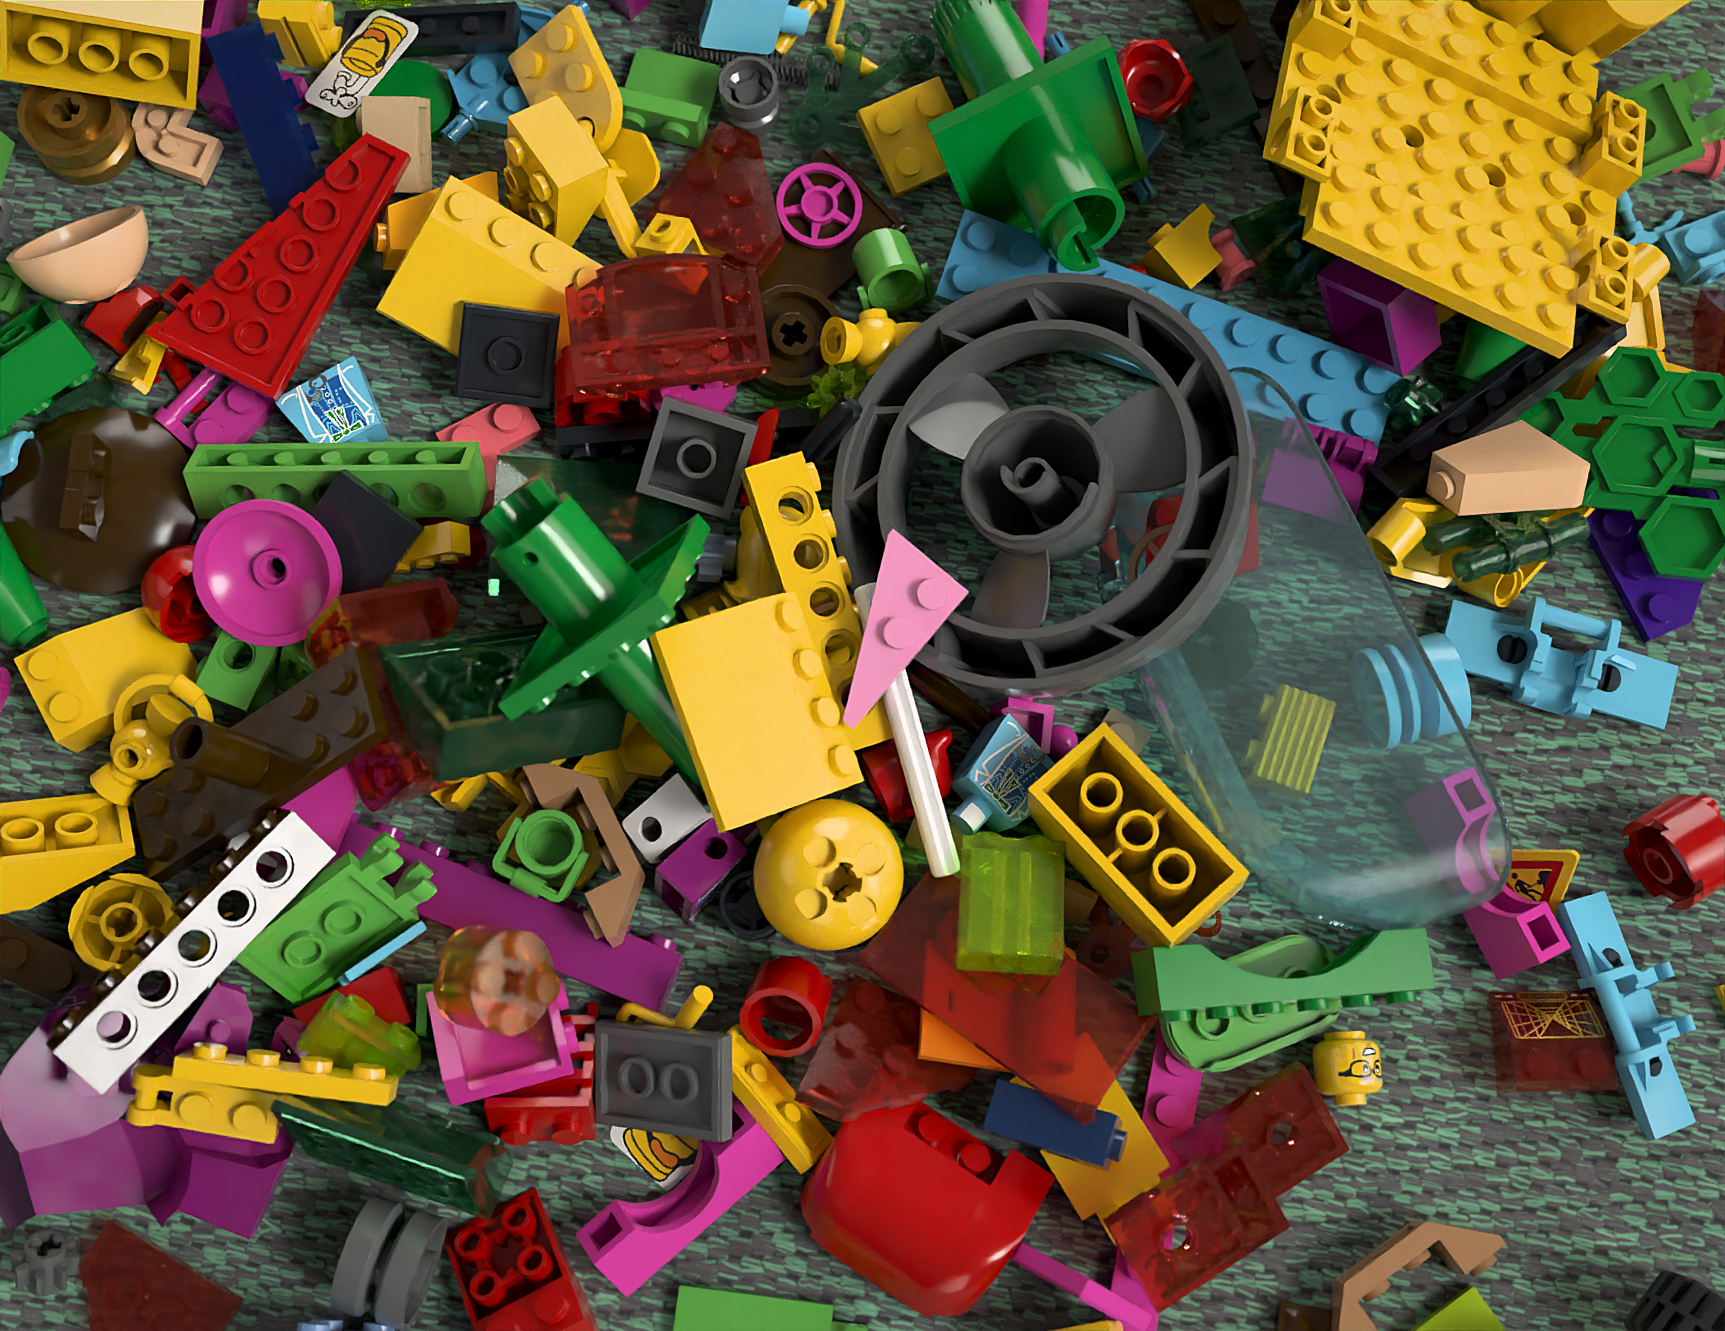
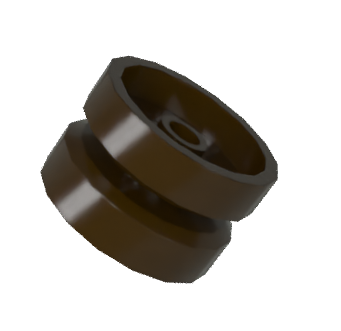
(795, 316)

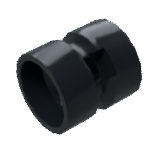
(742, 911)

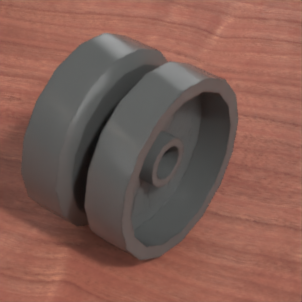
(388, 1263)

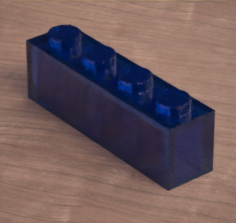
(267, 112)

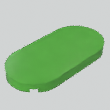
(1241, 1039)

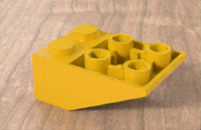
(552, 170)

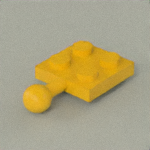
(901, 138)

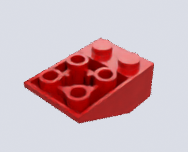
(517, 1271)

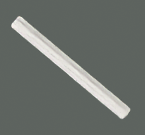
(916, 762)

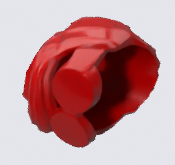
(1154, 78)

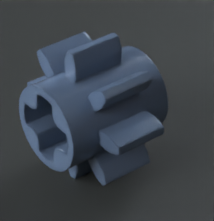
(718, 554)

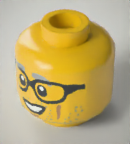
(1347, 1067)

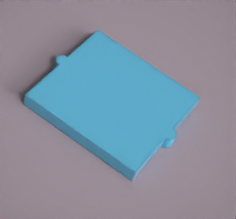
(382, 953)

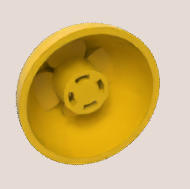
(801, 870)

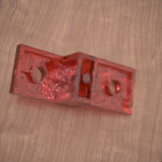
(1226, 1186)

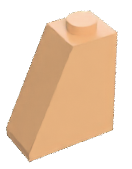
(1507, 472)

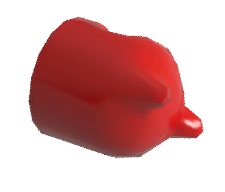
(887, 777)
(791, 993)

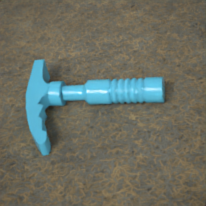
(1635, 230)

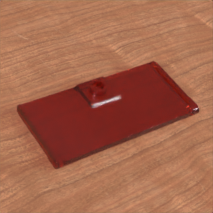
(1051, 1031)

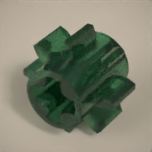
(1412, 404)

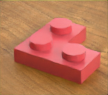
(498, 431)

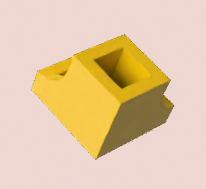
(1183, 253)

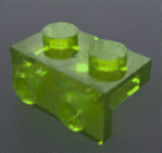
(352, 1034)

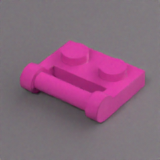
(228, 420)

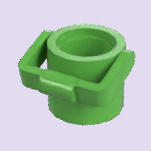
(890, 273)
(549, 851)

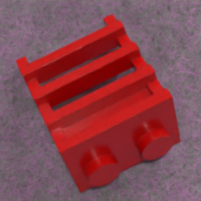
(552, 1109)

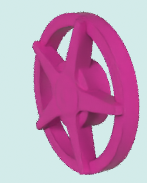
(819, 205)

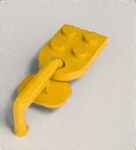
(569, 63)

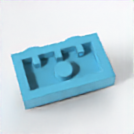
(1697, 250)

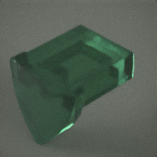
(94, 388)

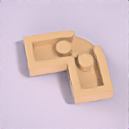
(173, 147)

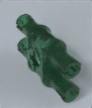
(1503, 540)

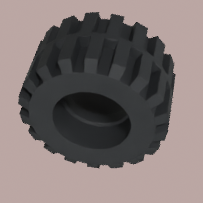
(1677, 1304)

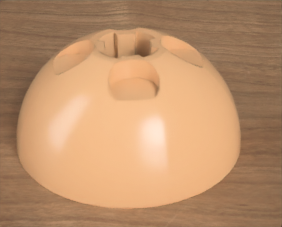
(85, 257)

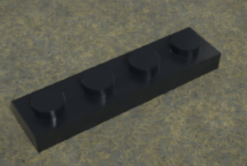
(452, 28)

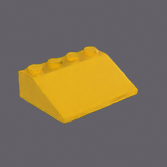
(483, 255)
(756, 709)

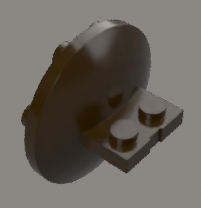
(98, 500)

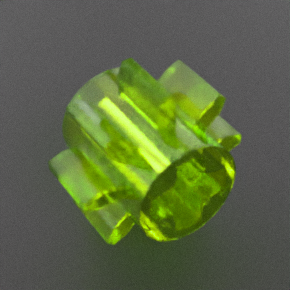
(833, 382)

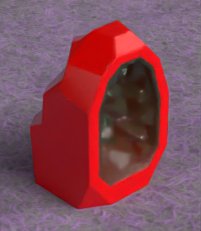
(122, 317)

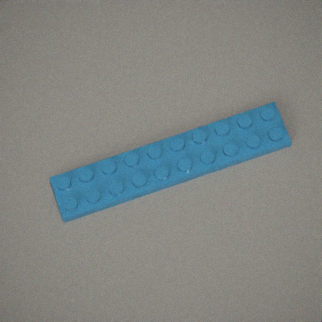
(1323, 379)

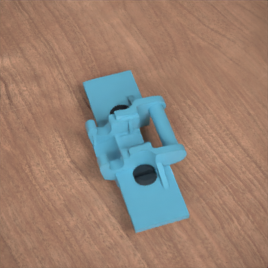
(1557, 680)
(1631, 1014)

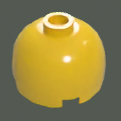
(113, 917)

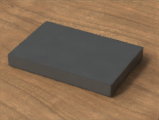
(663, 1079)

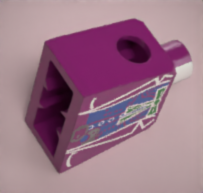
(693, 880)

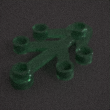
(852, 92)

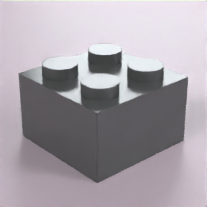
(697, 456)

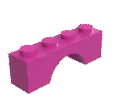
(1515, 933)
(639, 1238)

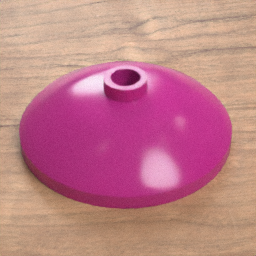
(238, 577)

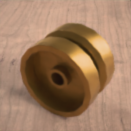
(77, 133)

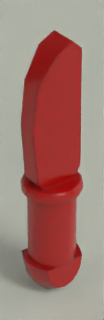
(762, 444)

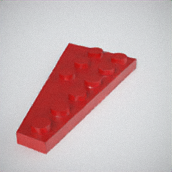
(279, 284)

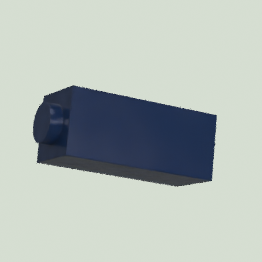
(1038, 1123)

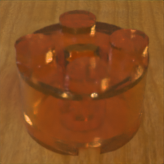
(495, 979)

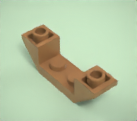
(615, 900)
(1459, 1248)

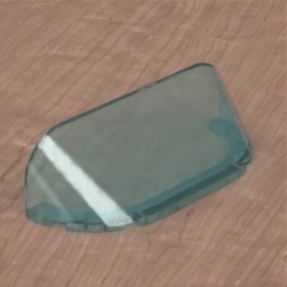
(1314, 705)

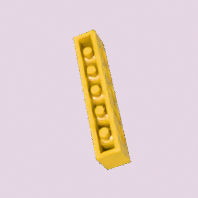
(799, 480)

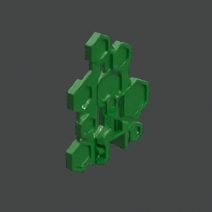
(1643, 456)

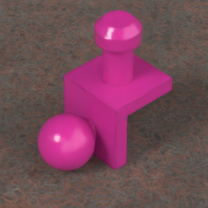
(1037, 722)

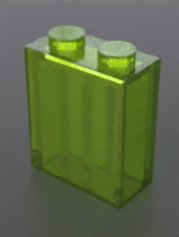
(1011, 904)

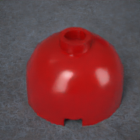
(171, 597)

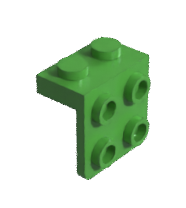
(669, 97)

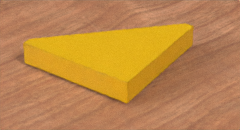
(140, 362)

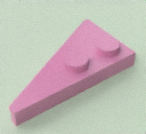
(905, 612)

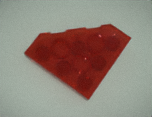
(727, 200)
(873, 1058)
(149, 1289)

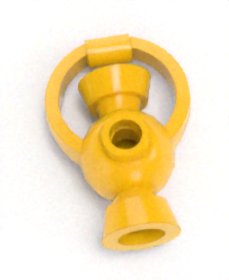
(866, 342)
(142, 745)

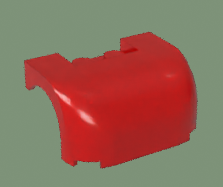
(921, 1206)

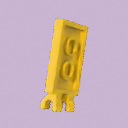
(1103, 1192)

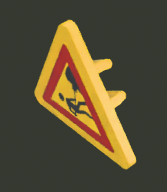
(1542, 874)

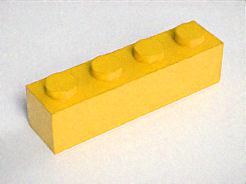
(437, 543)

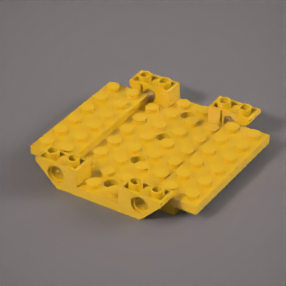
(1476, 110)

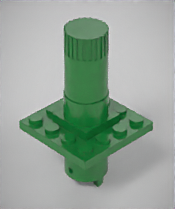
(1036, 138)
(594, 607)

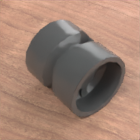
(749, 95)

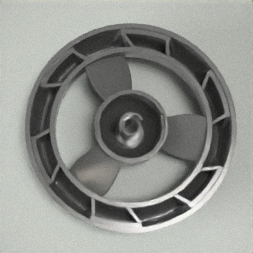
(1051, 482)

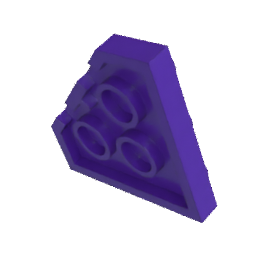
(1651, 601)

